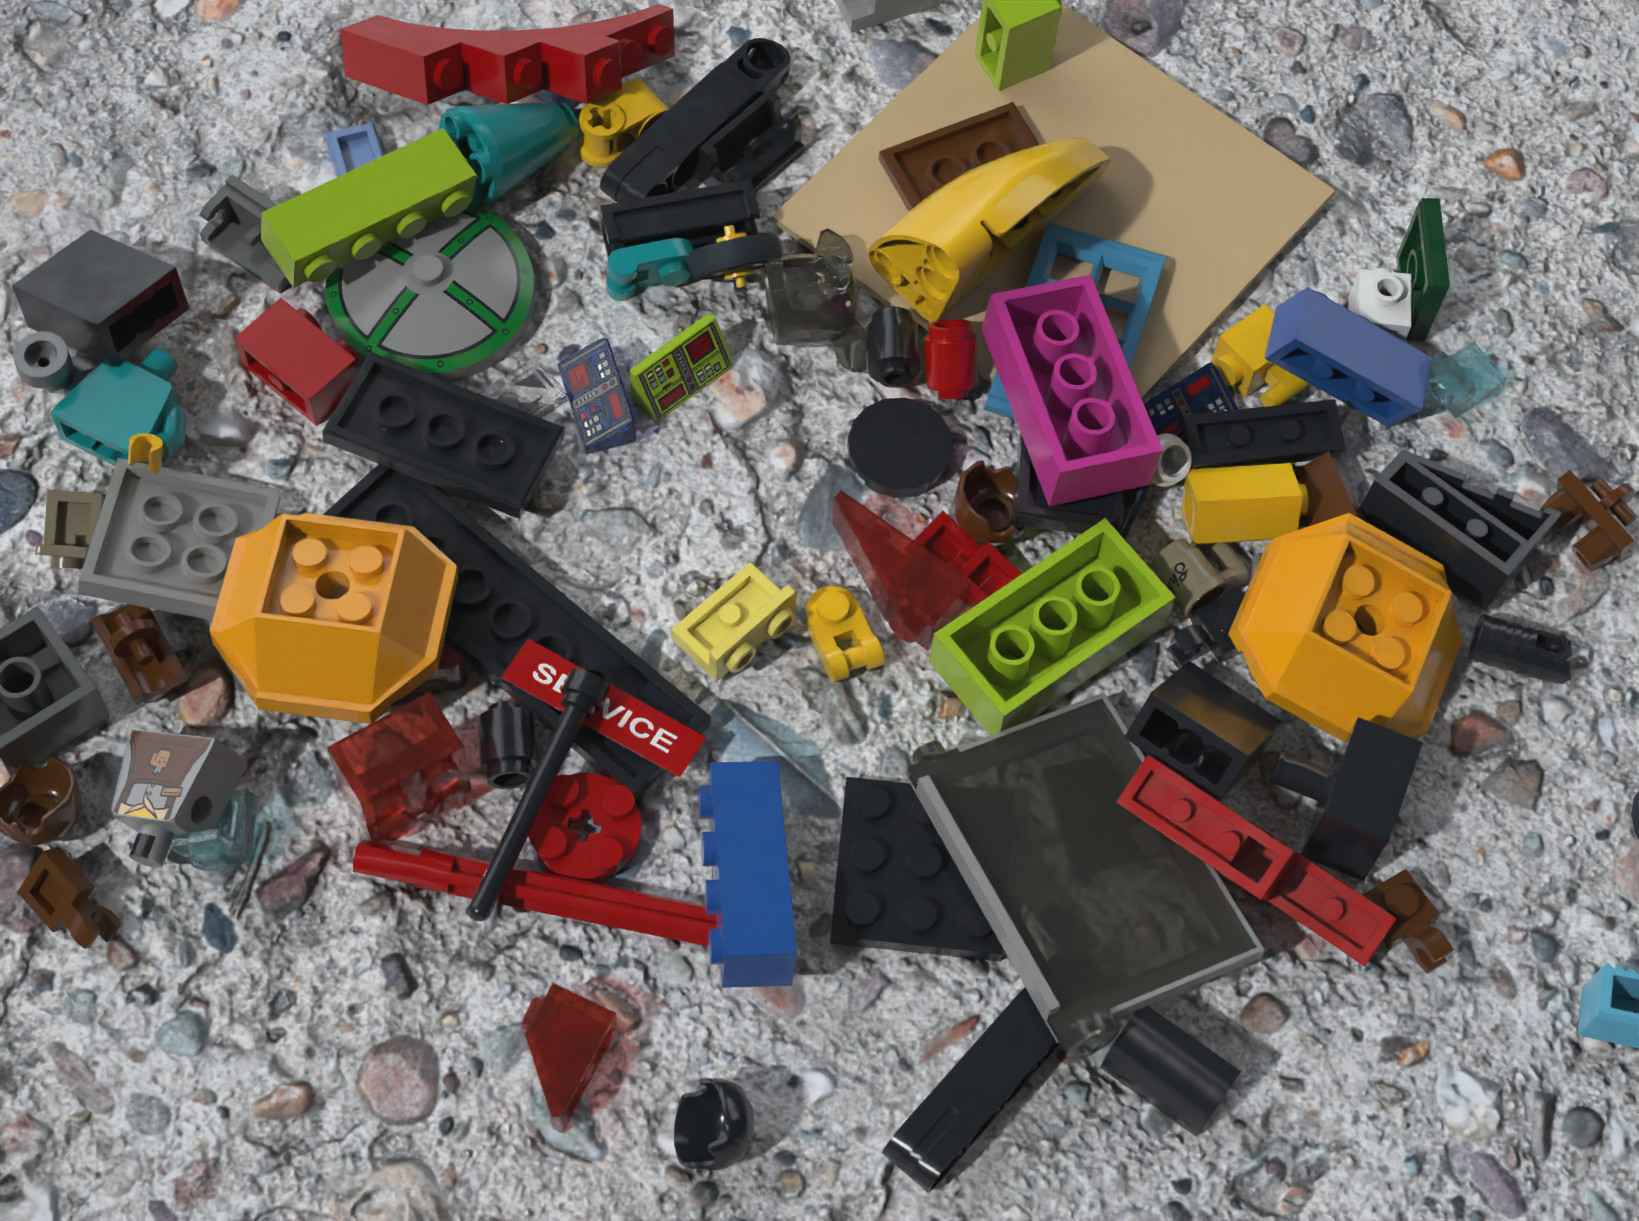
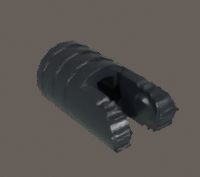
(1521, 649)

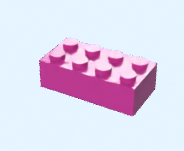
(1070, 390)

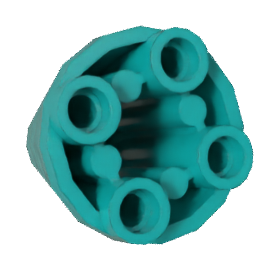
(508, 142)

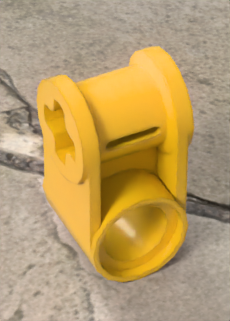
(617, 122)

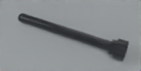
(582, 695)

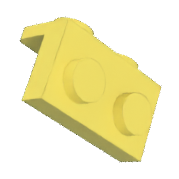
(735, 621)

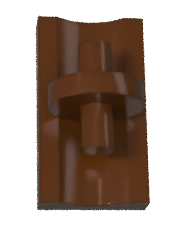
(1606, 536)
(140, 652)

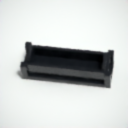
(688, 214)
(1262, 435)

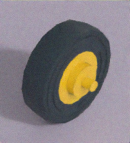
(734, 256)

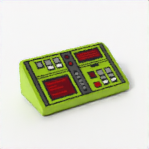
(680, 368)

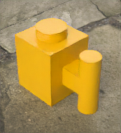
(1242, 362)

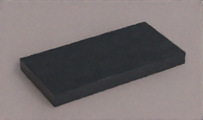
(444, 435)

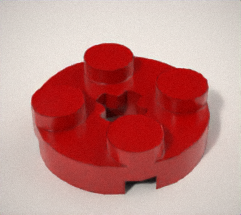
(604, 853)

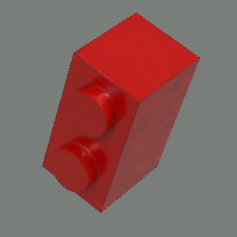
(298, 360)

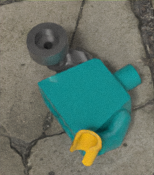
(108, 409)

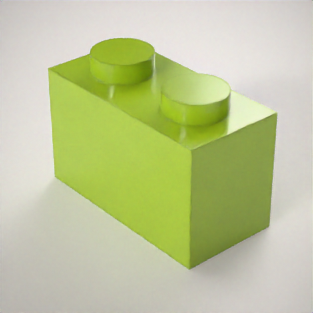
(1016, 39)

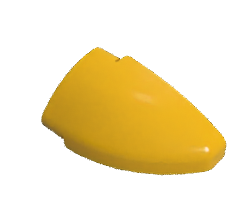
(967, 225)

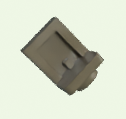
(69, 526)

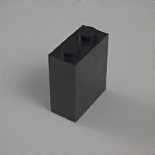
(101, 297)
(1202, 730)

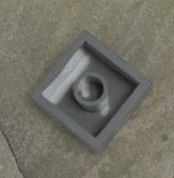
(42, 692)

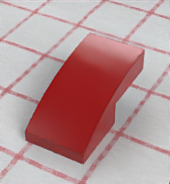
(981, 565)

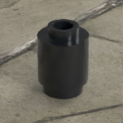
(893, 347)
(507, 745)

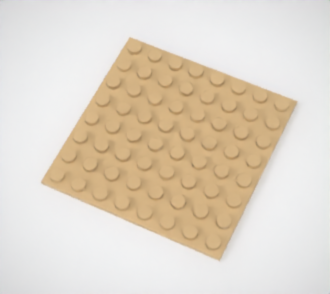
(1175, 186)

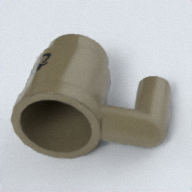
(1194, 578)

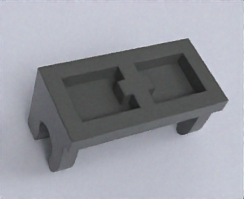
(237, 231)

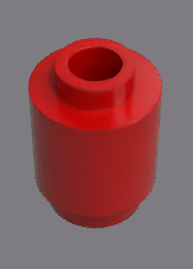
(951, 358)

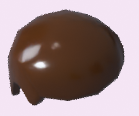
(986, 504)
(40, 803)

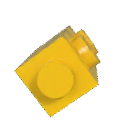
(1242, 503)

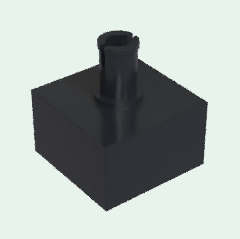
(1353, 797)

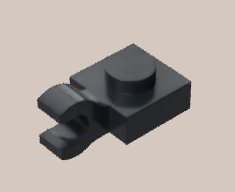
(1208, 631)

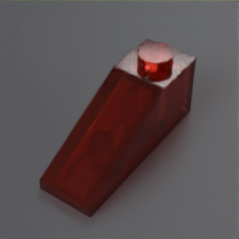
(905, 580)

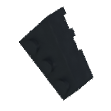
(1470, 531)

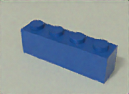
(749, 875)

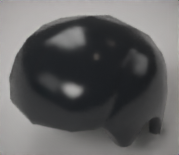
(713, 1125)

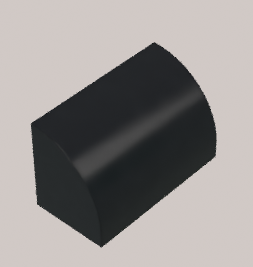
(1169, 1069)

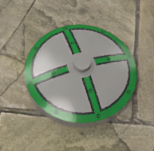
(438, 299)

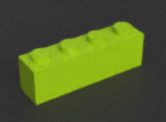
(368, 208)

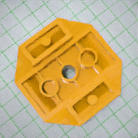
(1305, 639)
(333, 654)

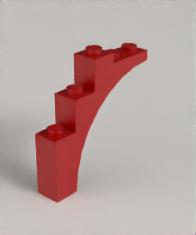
(506, 64)

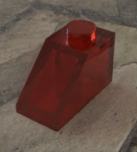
(566, 1045)

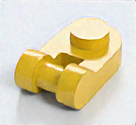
(833, 618)

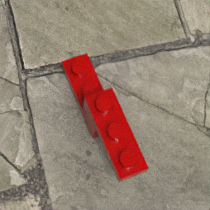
(1256, 860)

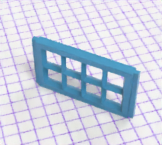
(1102, 254)

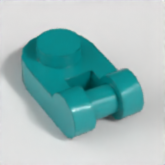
(646, 266)

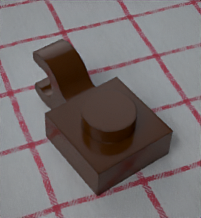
(60, 899)
(1414, 915)

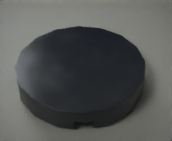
(899, 447)

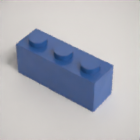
(1348, 357)

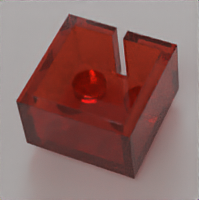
(401, 769)

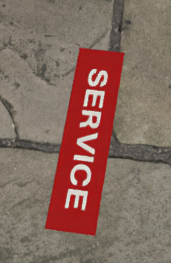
(621, 717)

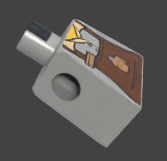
(172, 789)

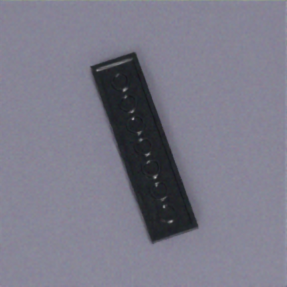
(506, 603)

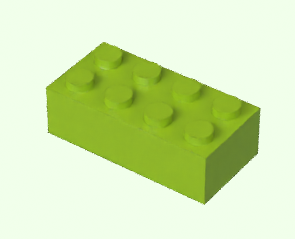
(1051, 629)

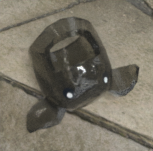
(816, 300)

